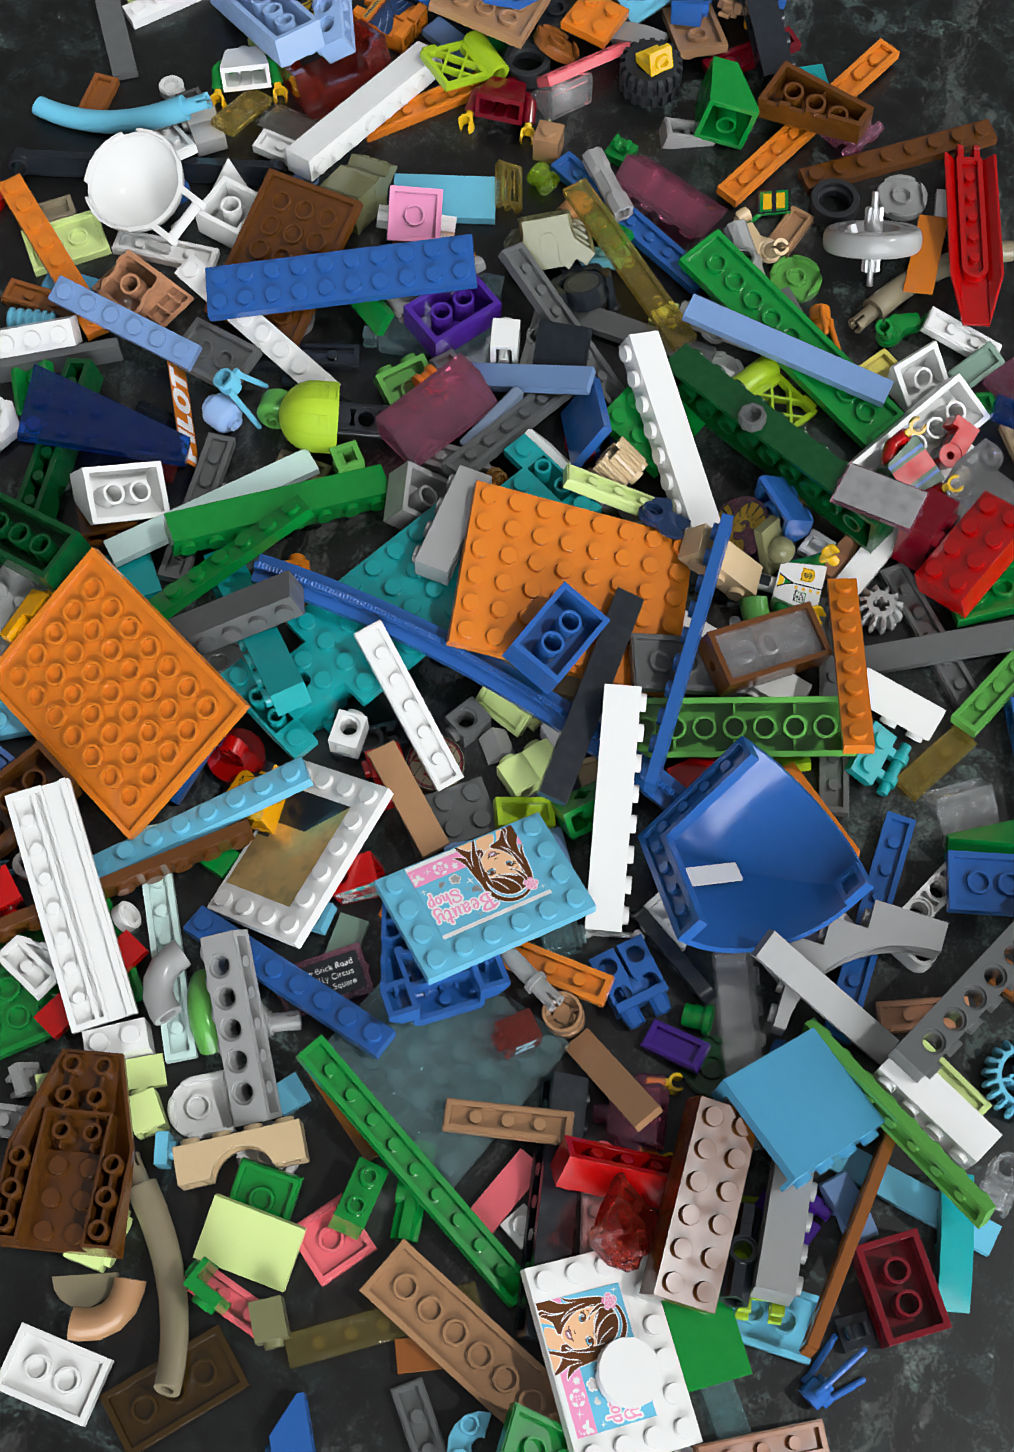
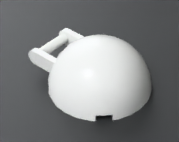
(139, 185)

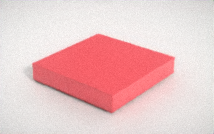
(328, 1250)

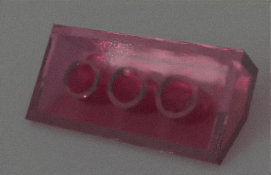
(669, 196)
(436, 411)

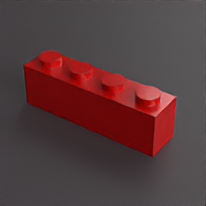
(592, 1165)

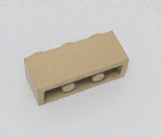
(739, 572)

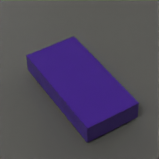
(675, 1046)

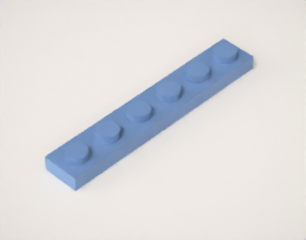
(125, 323)

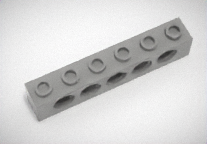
(253, 1037)

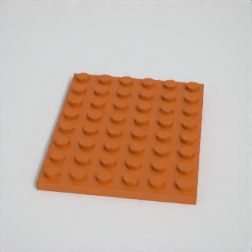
(525, 549)
(116, 693)

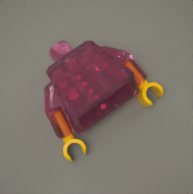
(652, 1136)

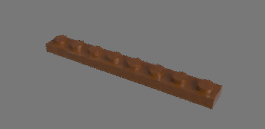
(899, 155)

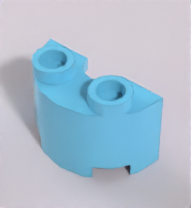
(467, 1431)

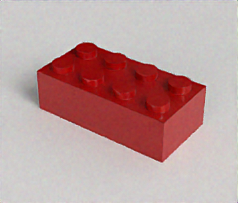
(970, 556)

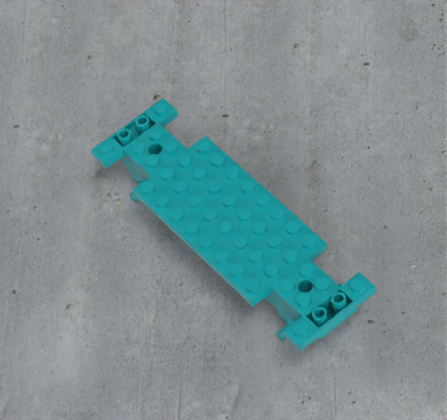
(329, 650)

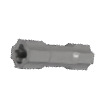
(608, 185)

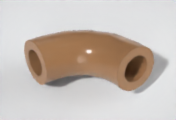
(110, 1315)

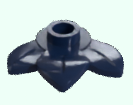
(659, 515)

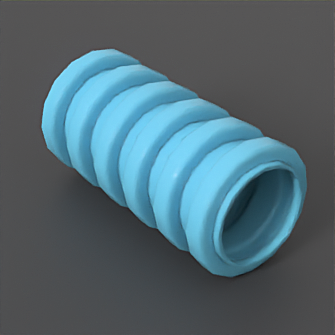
(20, 316)

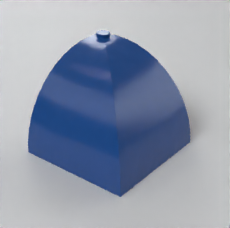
(786, 846)

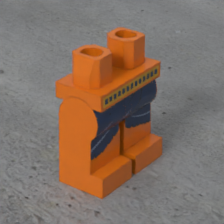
(394, 20)

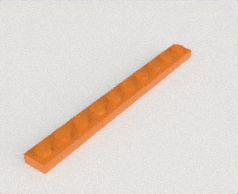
(791, 139)

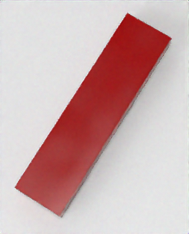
(53, 1015)

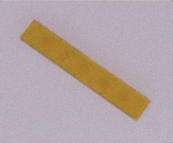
(350, 1334)

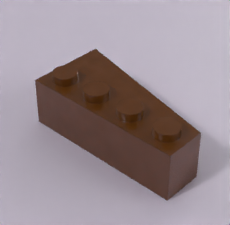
(813, 105)

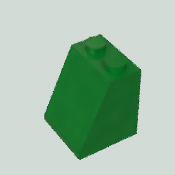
(724, 105)

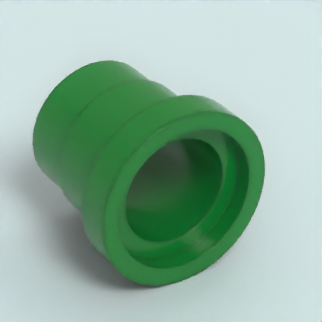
(698, 1017)

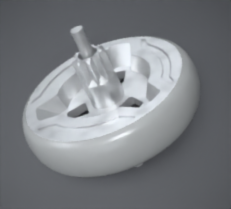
(872, 239)

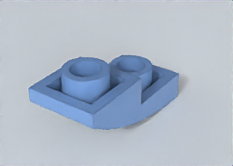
(840, 1196)

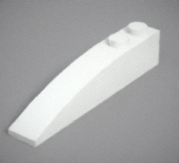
(944, 401)

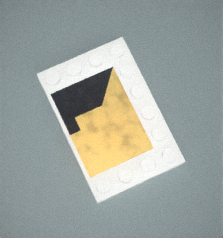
(291, 875)

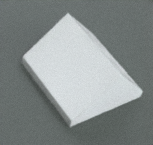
(917, 375)

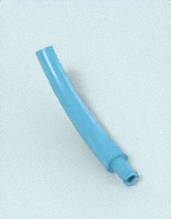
(124, 120)

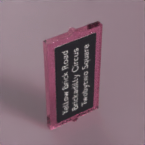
(340, 970)

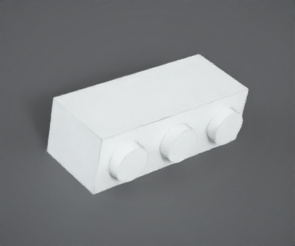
(39, 336)
(903, 707)

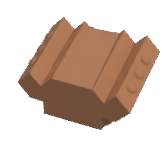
(143, 290)

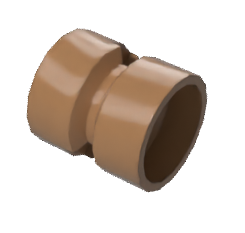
(567, 1018)

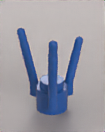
(818, 1389)

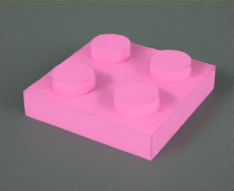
(414, 213)

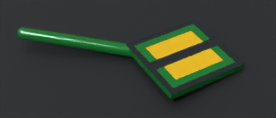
(773, 202)

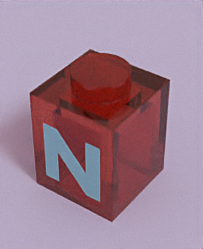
(516, 1034)

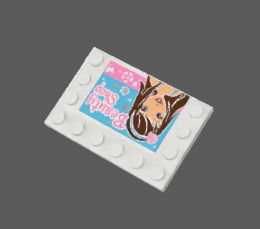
(576, 1312)

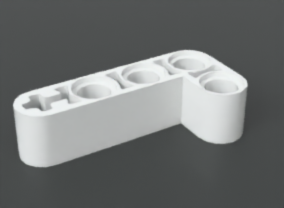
(928, 906)

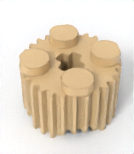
(620, 463)

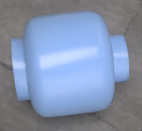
(222, 413)

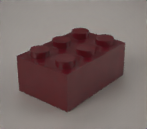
(900, 1288)

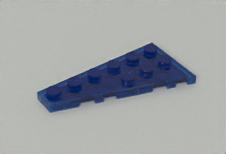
(79, 419)

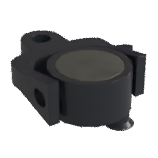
(586, 287)

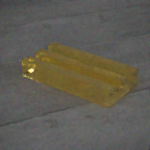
(504, 184)

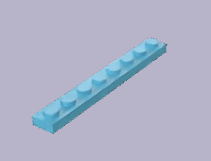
(208, 816)

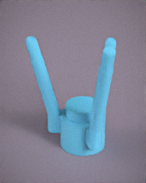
(230, 384)

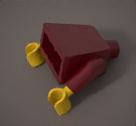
(501, 101)

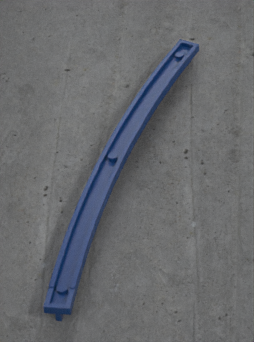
(431, 641)

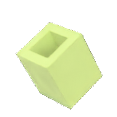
(147, 1112)

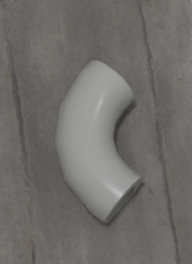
(159, 983)

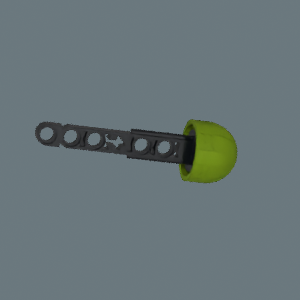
(315, 416)

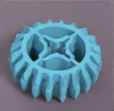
(996, 1083)

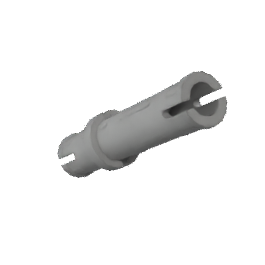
(534, 981)

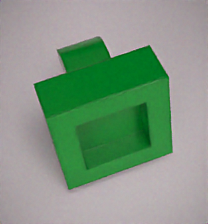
(619, 149)

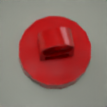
(235, 753)

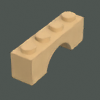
(200, 1161)

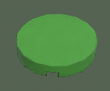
(799, 274)

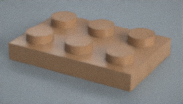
(697, 41)

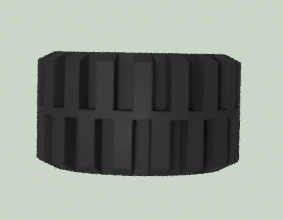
(643, 88)

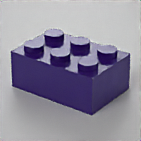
(452, 317)

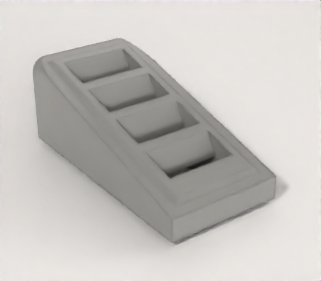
(672, 138)

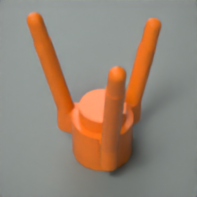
(821, 317)

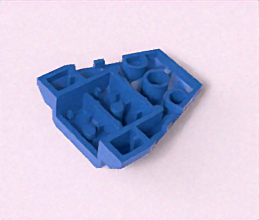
(409, 996)

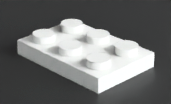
(54, 1374)

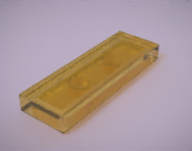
(241, 111)
(935, 762)

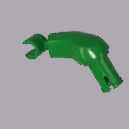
(896, 327)

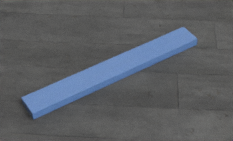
(787, 350)

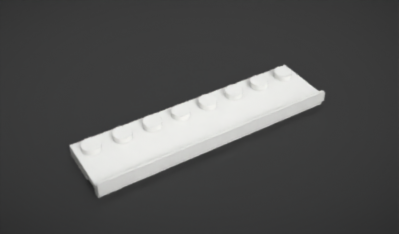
(71, 905)

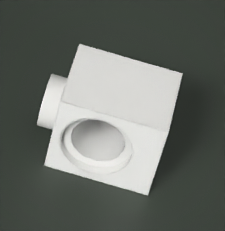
(348, 744)

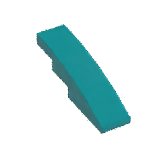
(954, 1255)

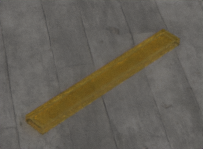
(629, 264)

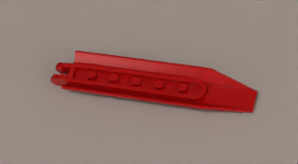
(974, 234)

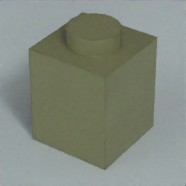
(269, 1322)

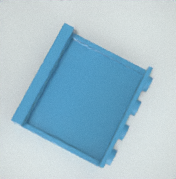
(802, 1107)

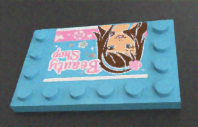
(484, 897)

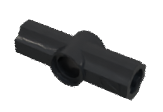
(739, 1272)

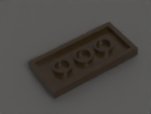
(147, 1417)

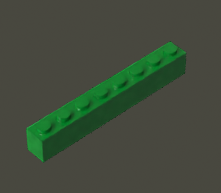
(223, 520)

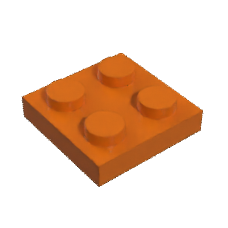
(595, 20)

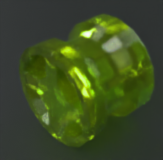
(543, 178)

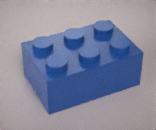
(556, 638)

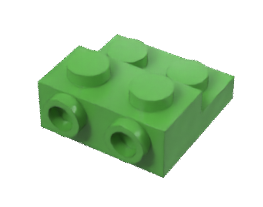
(396, 381)

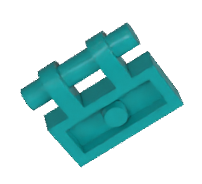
(867, 767)

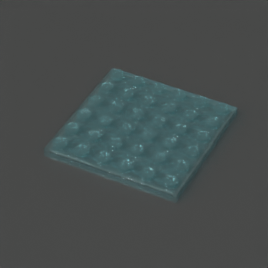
(448, 1061)

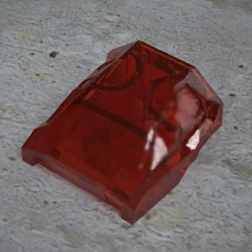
(623, 1226)

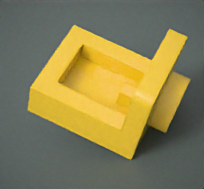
(655, 59)

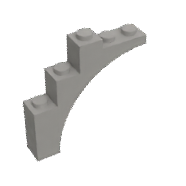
(885, 931)

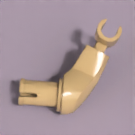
(768, 248)

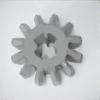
(880, 609)

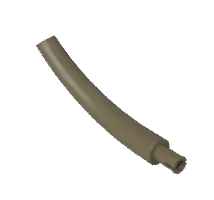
(891, 294)
(169, 1277)

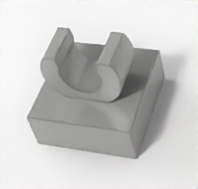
(23, 1078)

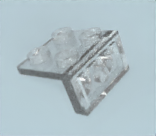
(963, 806)

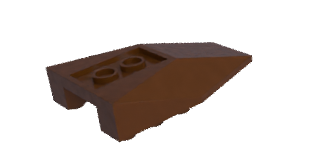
(71, 1160)

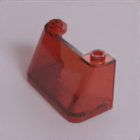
(324, 86)

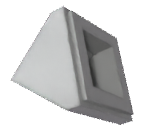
(495, 745)

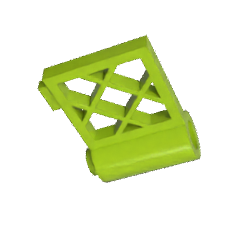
(478, 56)
(763, 376)

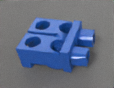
(635, 983)

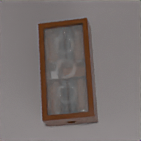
(764, 649)

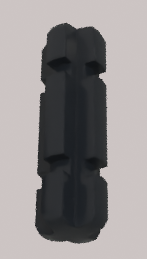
(156, 413)

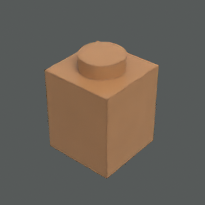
(548, 141)

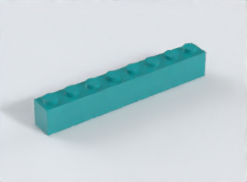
(268, 655)

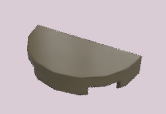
(84, 1289)

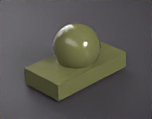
(772, 546)

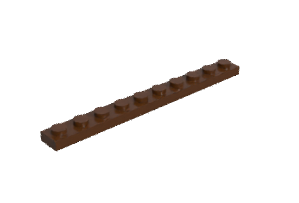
(146, 871)

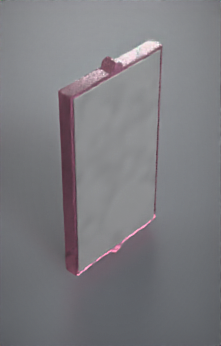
(879, 497)

